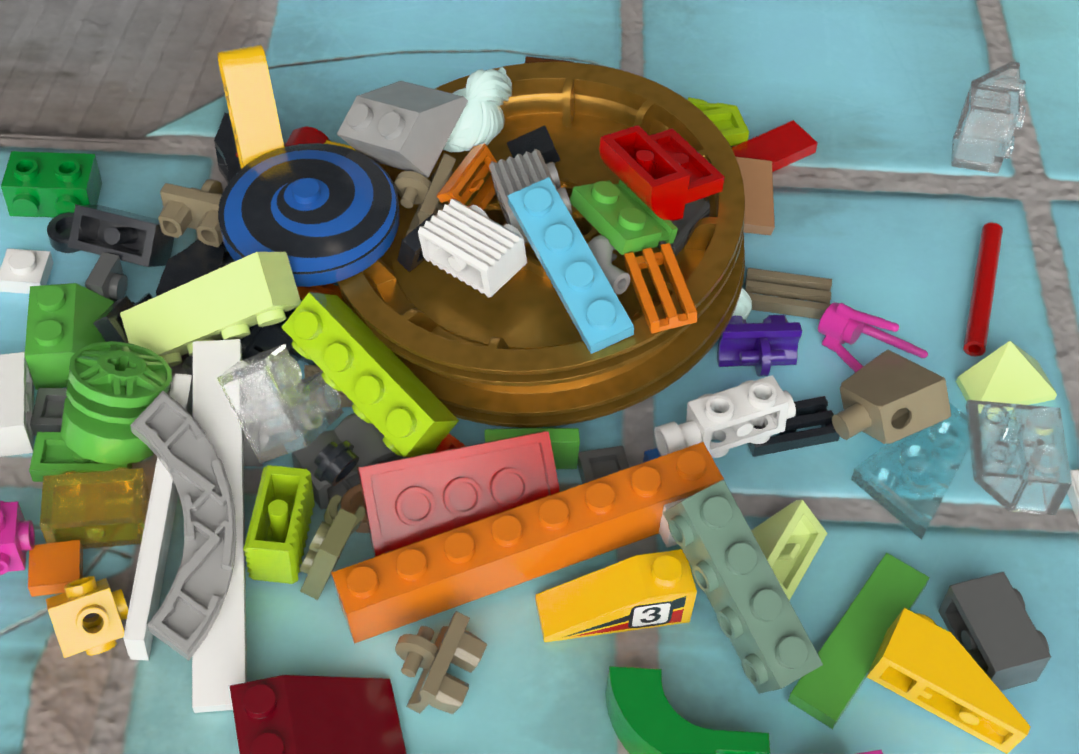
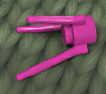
(845, 325)

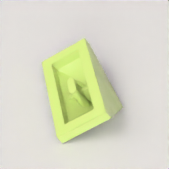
(1007, 377)
(790, 543)

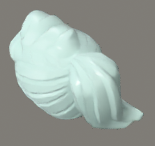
(482, 115)

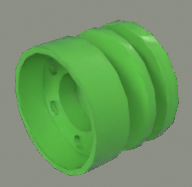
(105, 395)

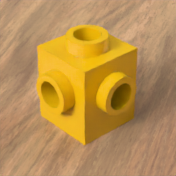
(87, 634)

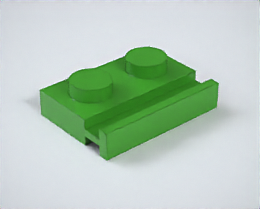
(621, 216)

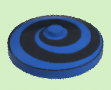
(318, 205)

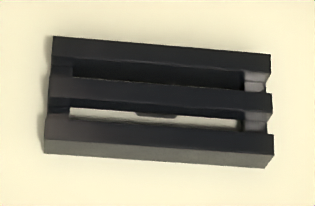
(808, 414)

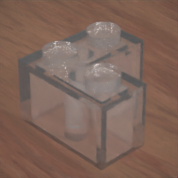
(277, 405)

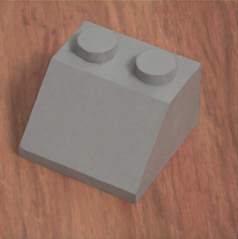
(402, 125)

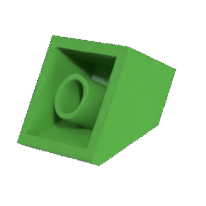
(57, 327)

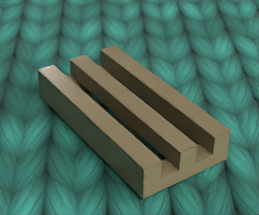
(788, 289)

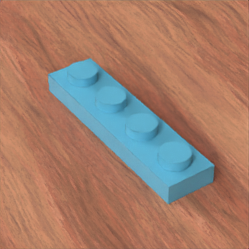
(570, 265)

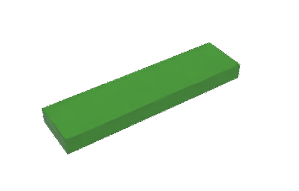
(856, 640)

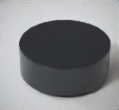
(59, 232)

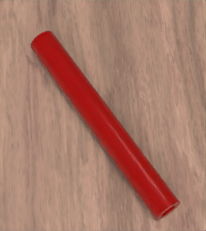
(983, 290)

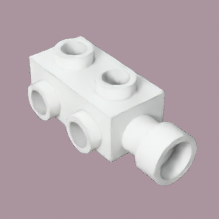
(730, 418)

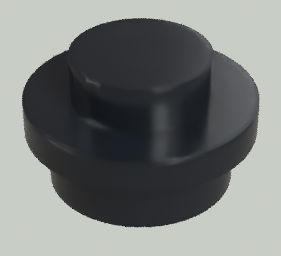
(335, 462)

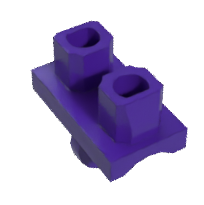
(759, 343)

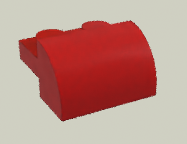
(660, 169)

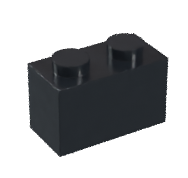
(120, 233)

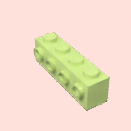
(215, 306)

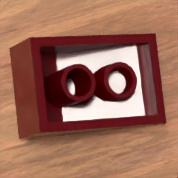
(316, 716)

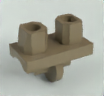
(417, 189)
(192, 209)
(451, 646)

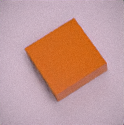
(54, 567)

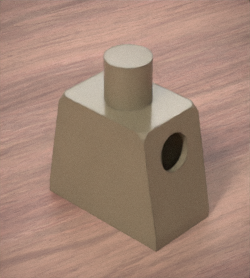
(891, 400)

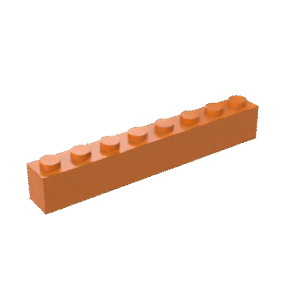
(518, 543)

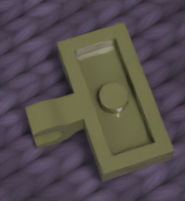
(328, 546)

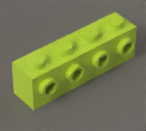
(369, 375)

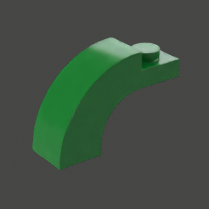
(651, 726)

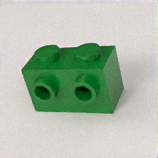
(49, 183)

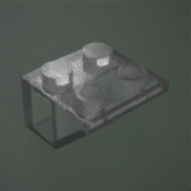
(989, 120)
(1019, 455)

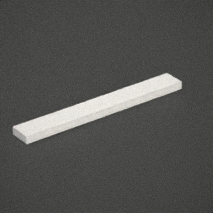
(223, 654)

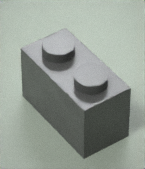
(996, 630)

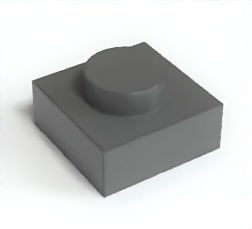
(108, 278)

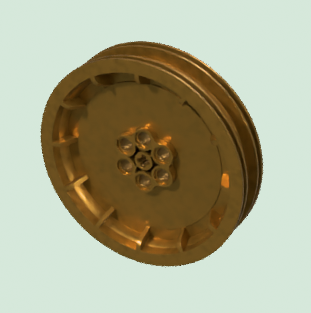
(519, 352)

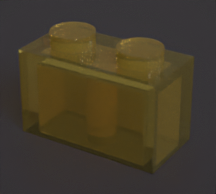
(95, 507)

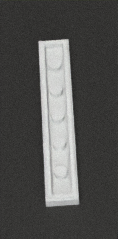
(154, 543)

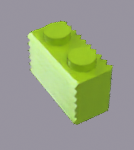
(279, 524)

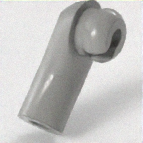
(602, 252)

